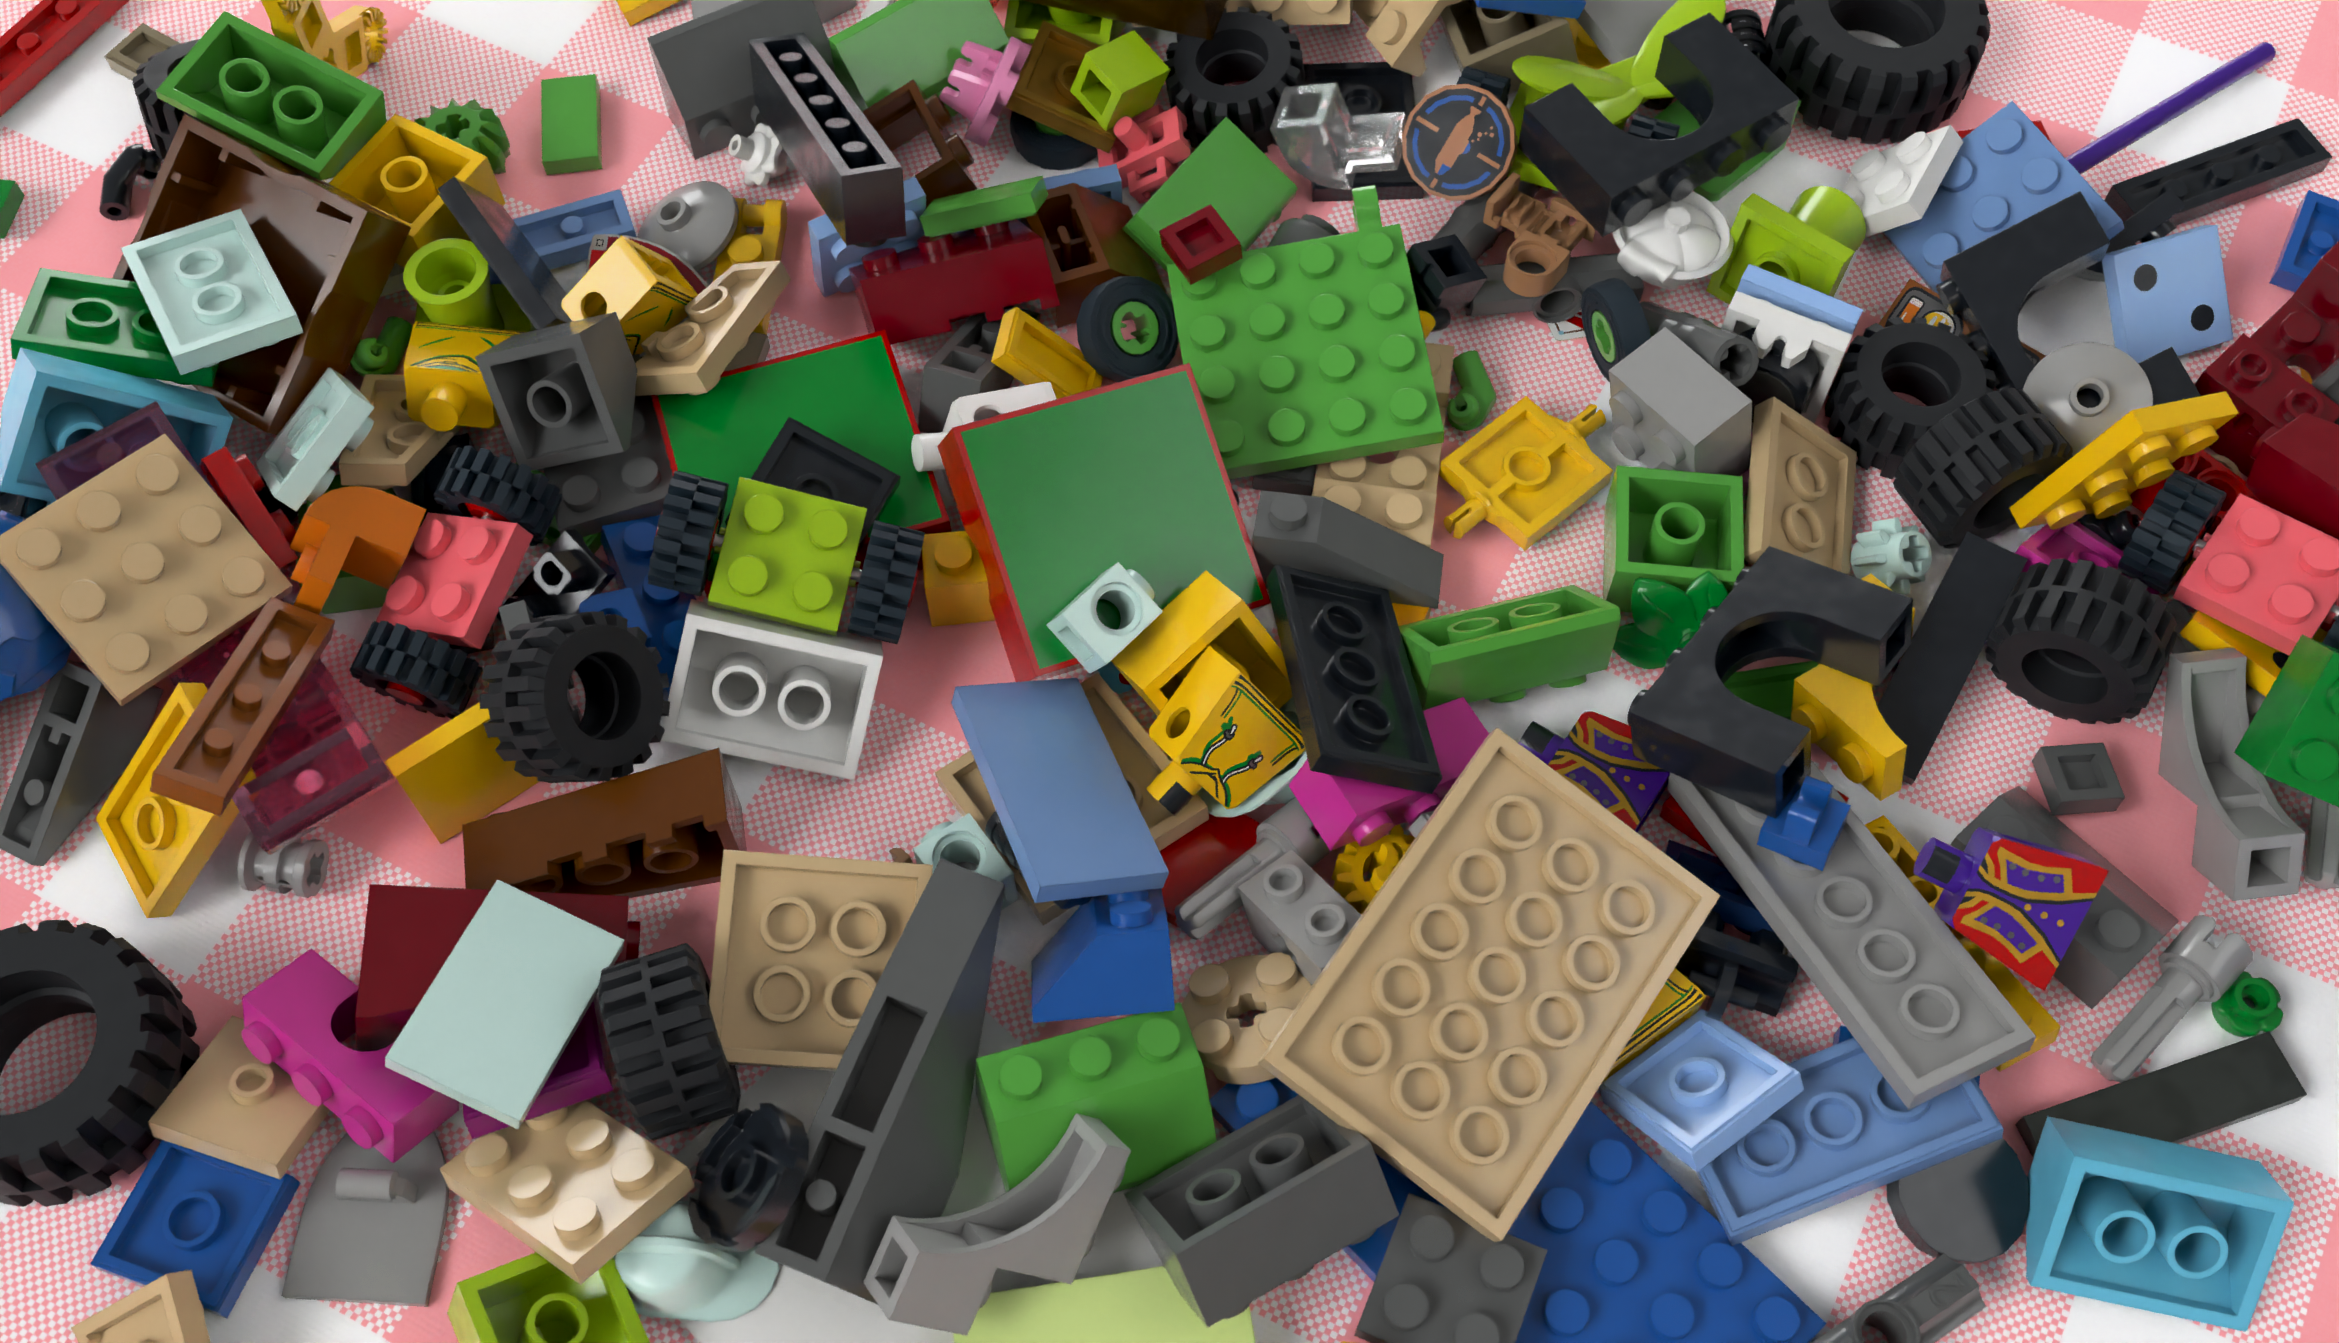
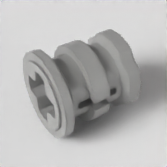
(293, 867)

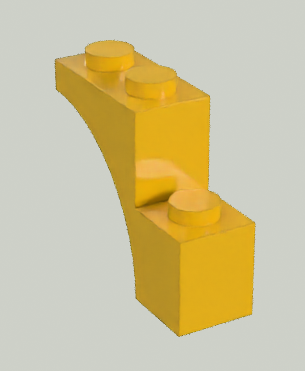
(1850, 726)

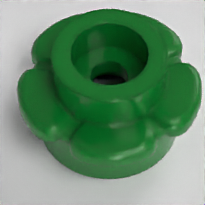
(2239, 1018)

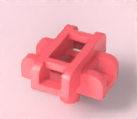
(1146, 143)

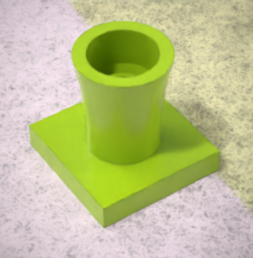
(1804, 245)
(455, 288)

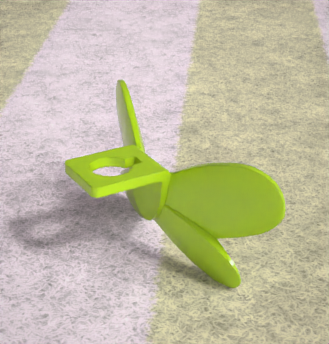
(1622, 85)

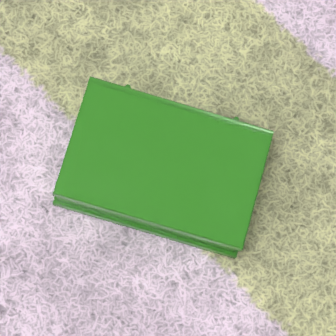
(1220, 172)

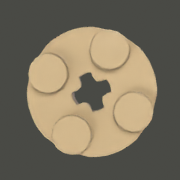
(1225, 992)

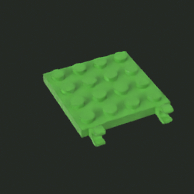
(1311, 349)

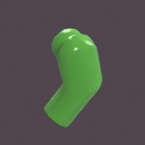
(385, 352)
(1476, 395)

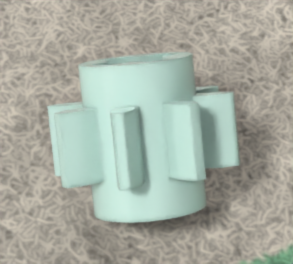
(1892, 554)

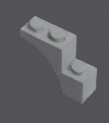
(2241, 829)
(944, 1267)

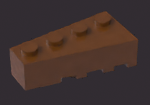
(615, 837)

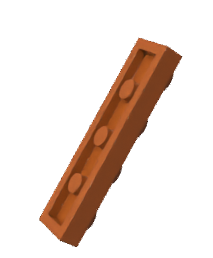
(242, 707)

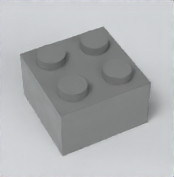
(1678, 410)

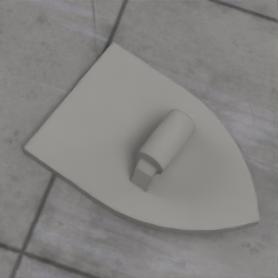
(371, 1227)

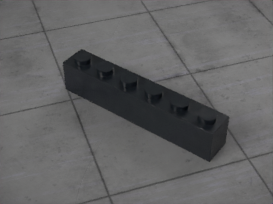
(828, 140)

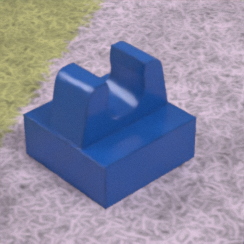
(1807, 825)

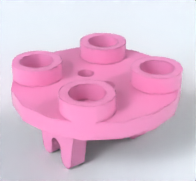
(984, 85)

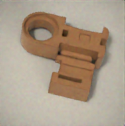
(1540, 236)

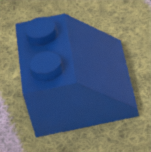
(1106, 961)

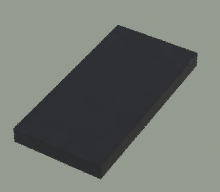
(1351, 681)

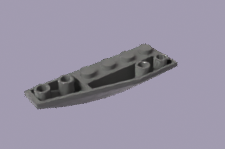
(902, 1092)

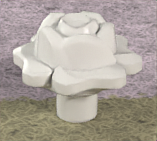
(760, 155)

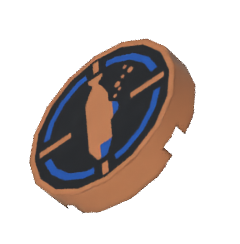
(1459, 142)

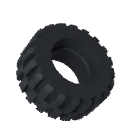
(1870, 87)
(132, 1069)

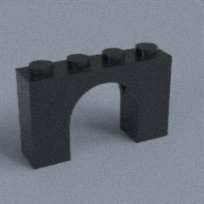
(1623, 177)
(2008, 269)
(1775, 610)

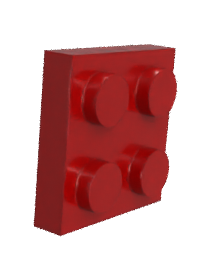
(236, 485)

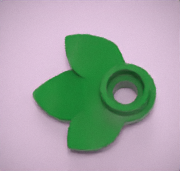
(1665, 618)

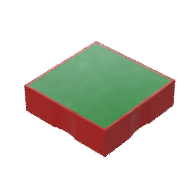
(837, 389)
(1094, 484)

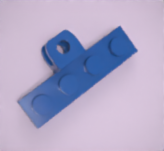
(651, 608)

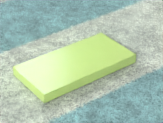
(1101, 1309)

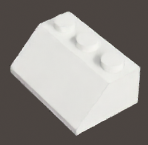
(772, 691)

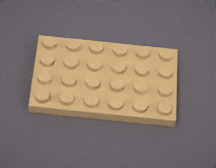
(1491, 984)

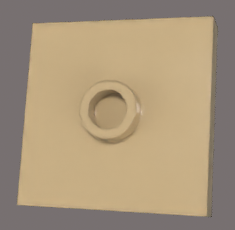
(238, 1108)

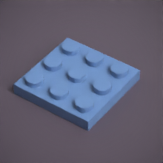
(1994, 182)

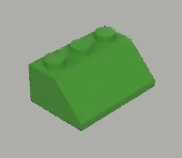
(910, 43)
(275, 97)
(1511, 646)
(1128, 1072)

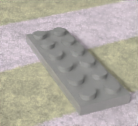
(1869, 949)

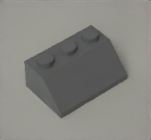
(709, 72)
(2121, 920)
(1262, 1207)

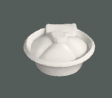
(1676, 243)

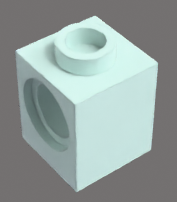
(1084, 633)
(966, 843)

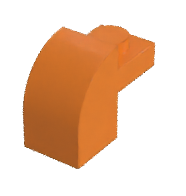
(355, 533)

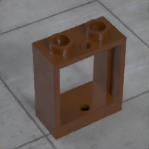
(908, 114)

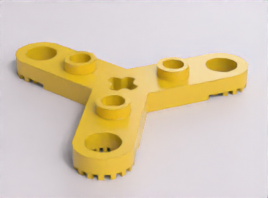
(345, 41)

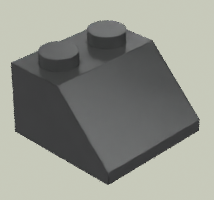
(563, 391)

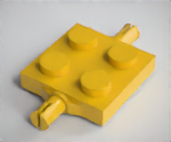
(1525, 472)

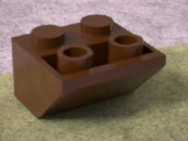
(1086, 245)

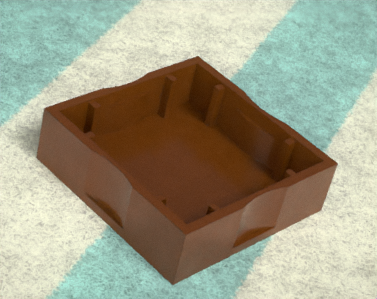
(319, 241)

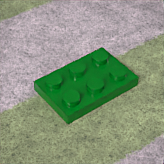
(98, 325)

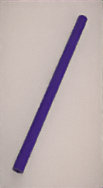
(2171, 107)

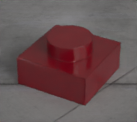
(1200, 244)

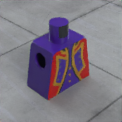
(1602, 765)
(2012, 897)

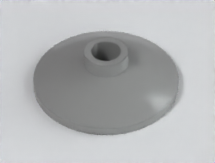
(693, 222)
(2080, 366)

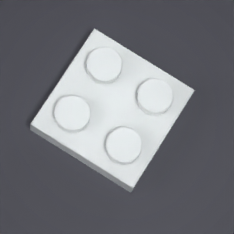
(1902, 180)

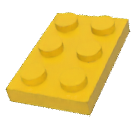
(2124, 458)
(156, 837)

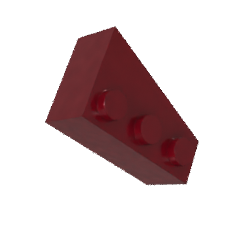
(952, 279)

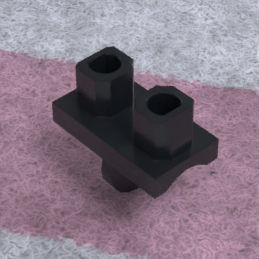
(563, 578)
(1738, 971)

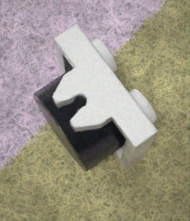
(1793, 351)

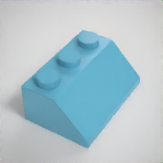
(63, 401)
(2151, 1224)

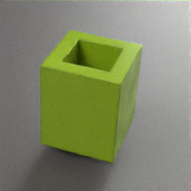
(1119, 79)

